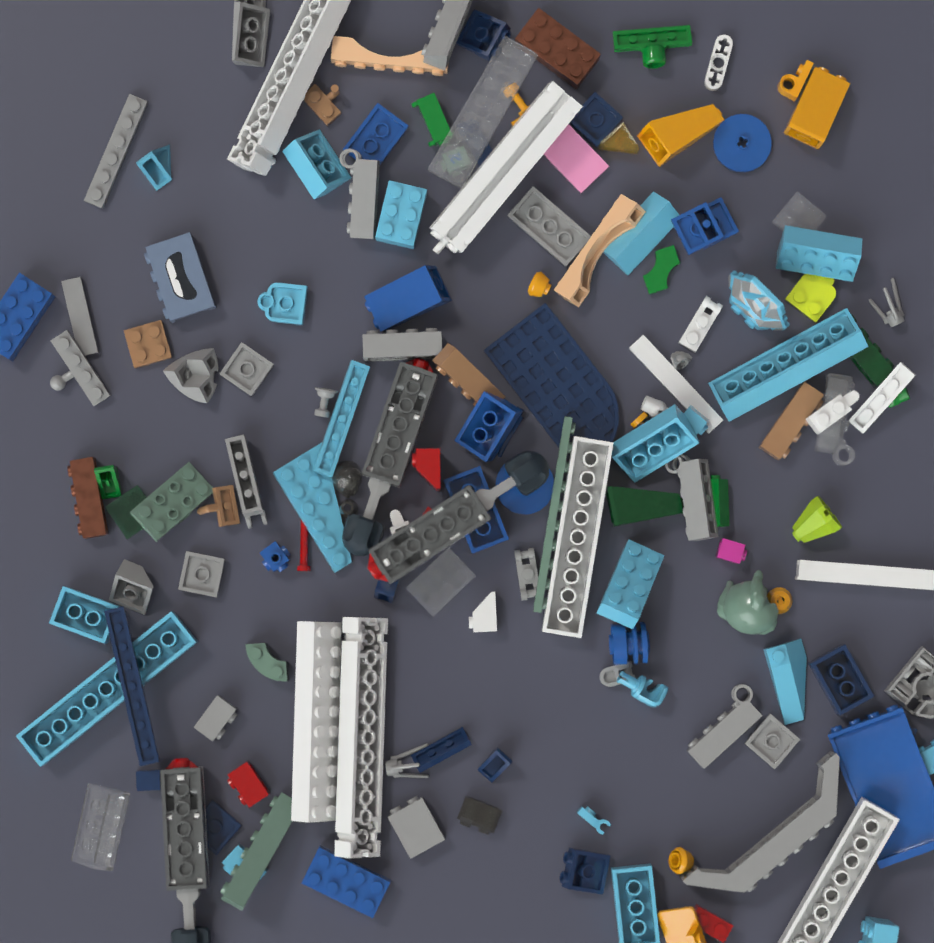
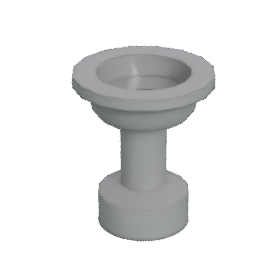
(325, 394)

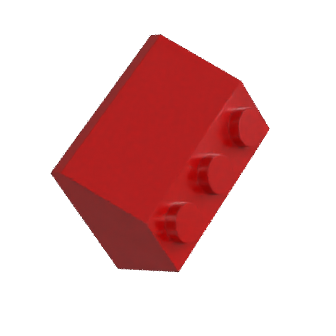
(428, 466)

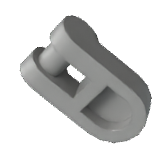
(609, 675)

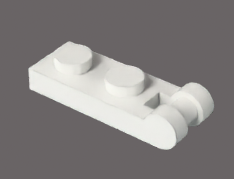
(700, 325)

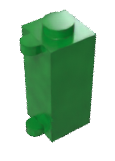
(433, 118)
(721, 500)

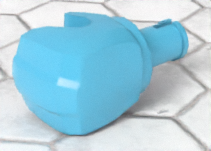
(638, 687)

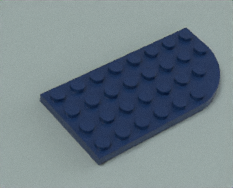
(555, 378)

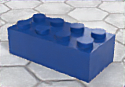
(20, 313)
(492, 531)
(346, 881)

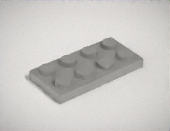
(549, 226)

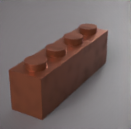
(88, 498)

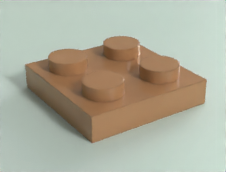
(148, 344)

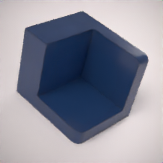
(148, 780)

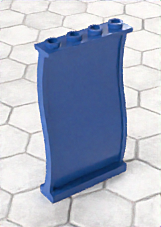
(888, 769)

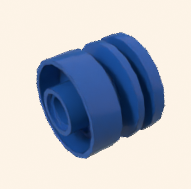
(629, 643)

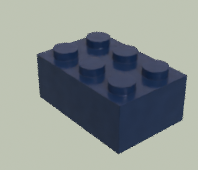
(840, 679)

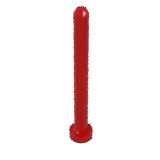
(303, 549)

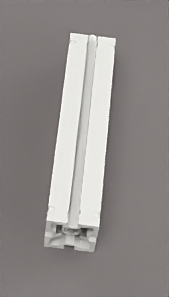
(504, 169)

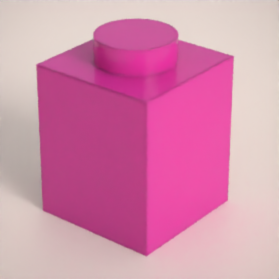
(731, 551)

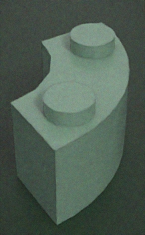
(266, 663)

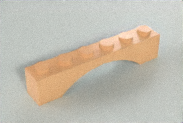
(348, 52)
(620, 218)

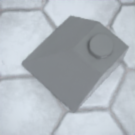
(131, 587)

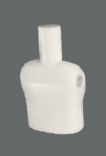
(653, 406)

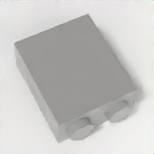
(415, 826)

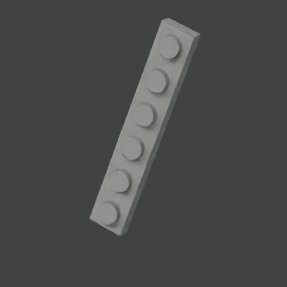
(116, 151)

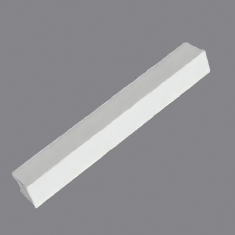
(865, 575)

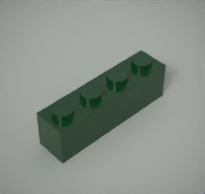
(871, 362)

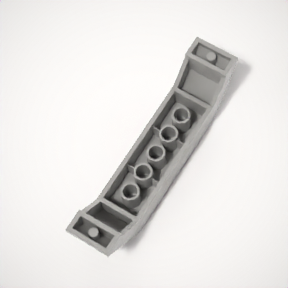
(781, 841)

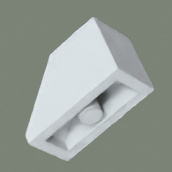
(484, 615)

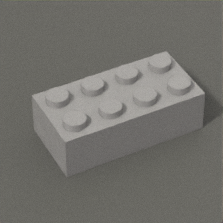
(401, 346)

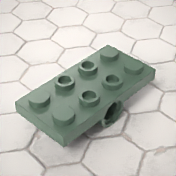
(172, 502)

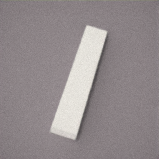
(673, 381)

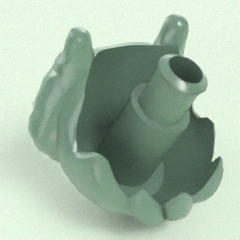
(747, 606)

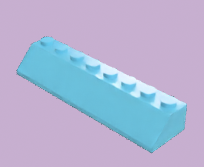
(788, 364)

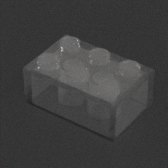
(441, 582)

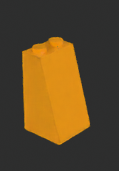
(817, 107)

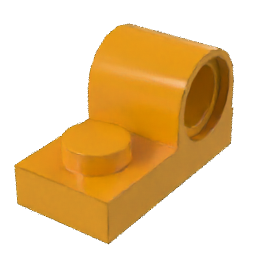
(797, 82)

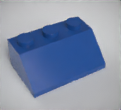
(488, 426)

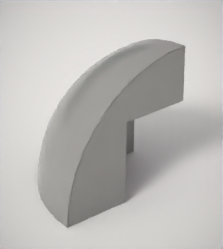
(194, 374)

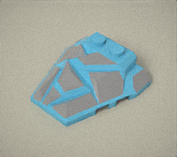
(756, 303)

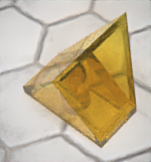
(620, 141)

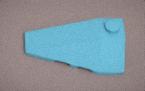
(788, 675)

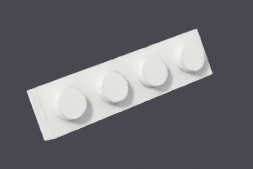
(882, 397)

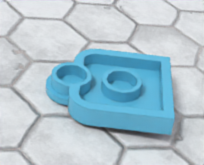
(284, 303)

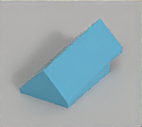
(635, 244)

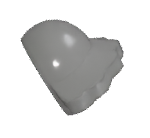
(680, 359)

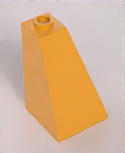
(674, 133)

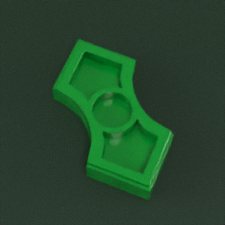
(657, 278)

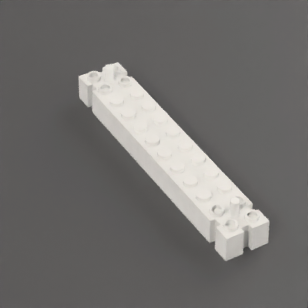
(287, 84)
(361, 737)

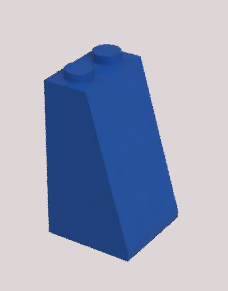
(407, 298)

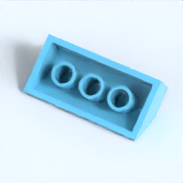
(654, 443)

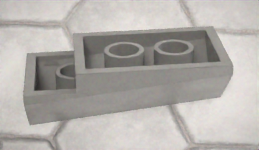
(250, 32)

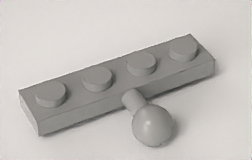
(79, 368)

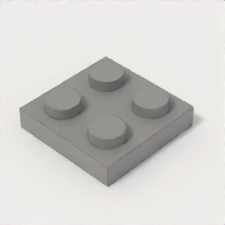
(246, 369)
(201, 574)
(772, 741)

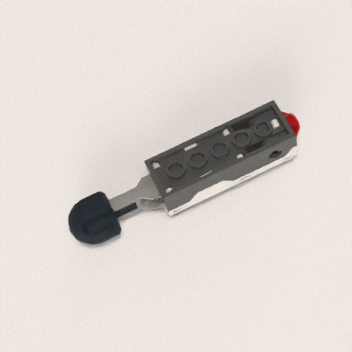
(391, 449)
(451, 520)
(185, 842)

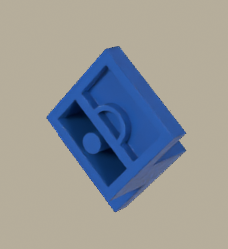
(704, 226)

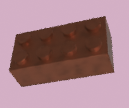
(558, 48)

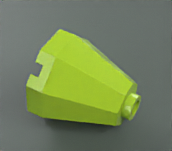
(815, 522)

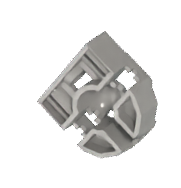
(917, 687)

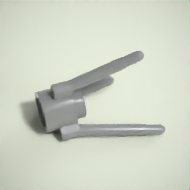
(895, 315)
(394, 767)

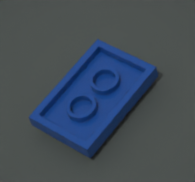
(377, 135)

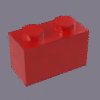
(248, 784)
(713, 924)

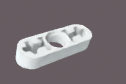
(727, 50)

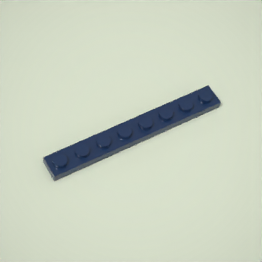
(132, 686)

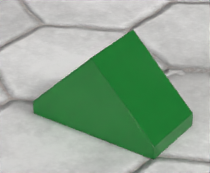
(108, 481)

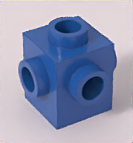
(272, 550)

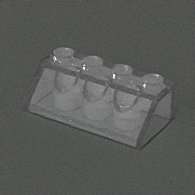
(100, 827)

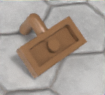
(322, 104)
(224, 505)

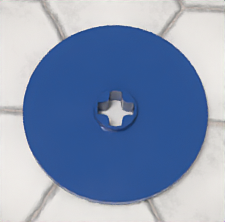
(727, 139)
(523, 504)

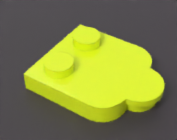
(812, 295)

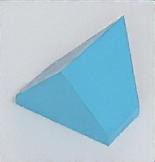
(157, 166)

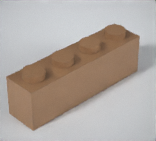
(464, 374)
(791, 421)

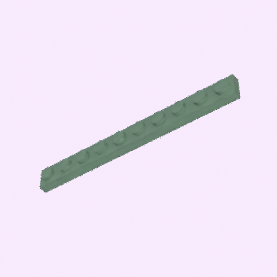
(552, 523)

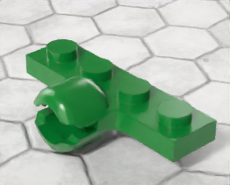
(652, 42)

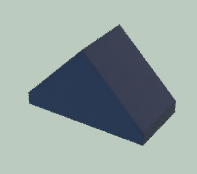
(494, 764)

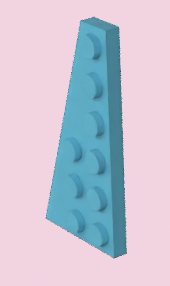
(316, 505)

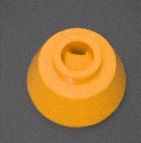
(539, 285)
(777, 594)
(680, 860)

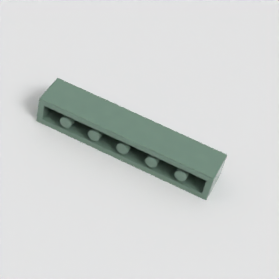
(260, 852)

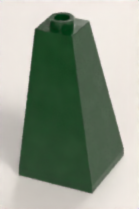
(639, 505)

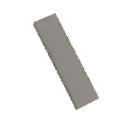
(80, 315)

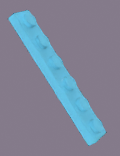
(341, 418)

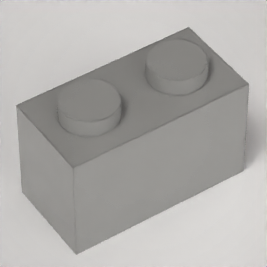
(216, 718)

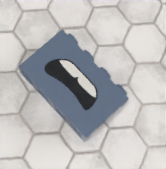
(179, 277)

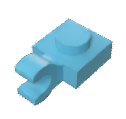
(588, 814)

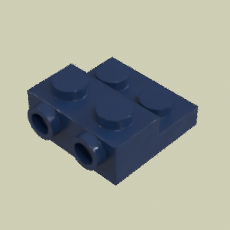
(483, 34)
(585, 871)

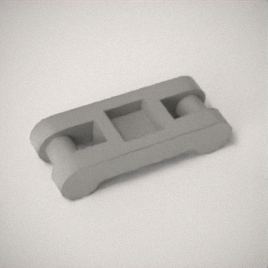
(526, 573)

